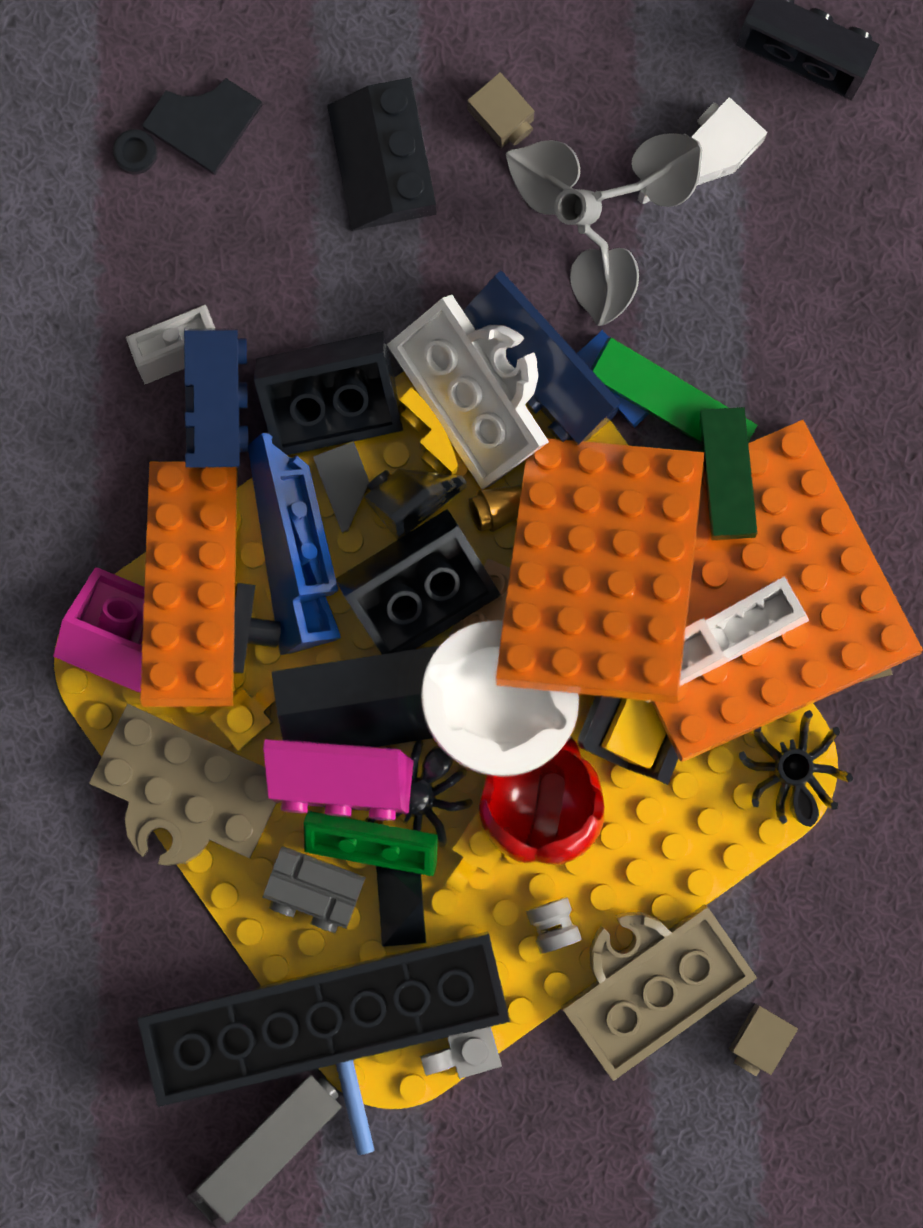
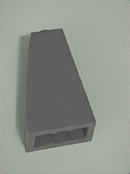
(265, 1151)

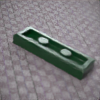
(728, 473)

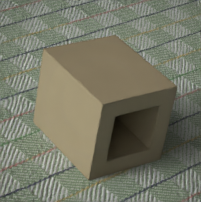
(501, 111)
(762, 1041)

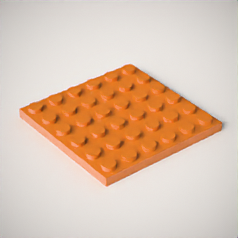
(822, 553)

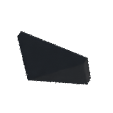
(400, 907)

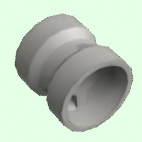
(550, 915)

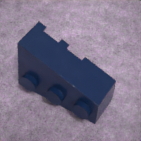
(214, 397)

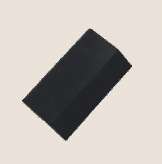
(355, 700)

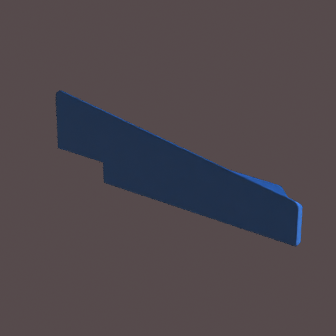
(293, 547)

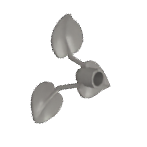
(544, 177)

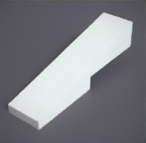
(740, 629)

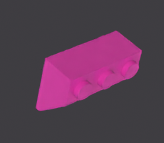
(105, 629)
(338, 778)

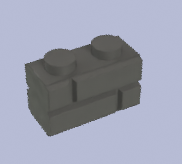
(314, 889)

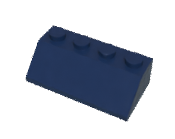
(565, 386)

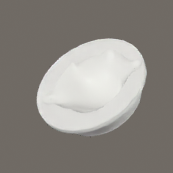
(488, 724)

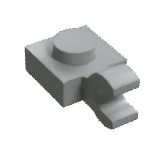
(468, 1052)

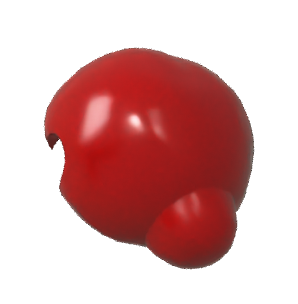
(546, 812)

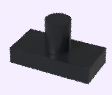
(249, 629)

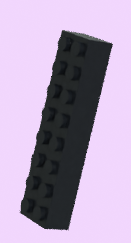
(323, 1019)

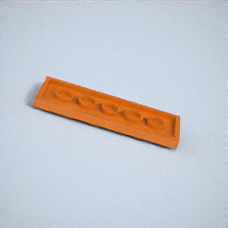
(189, 586)

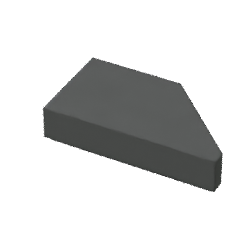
(343, 481)

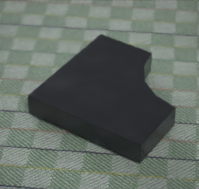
(204, 125)

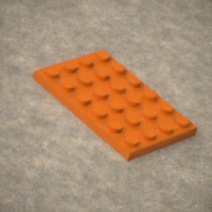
(601, 571)

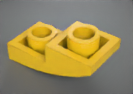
(437, 447)

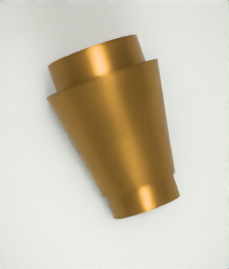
(495, 507)

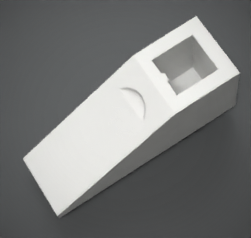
(726, 141)

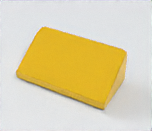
(635, 733)

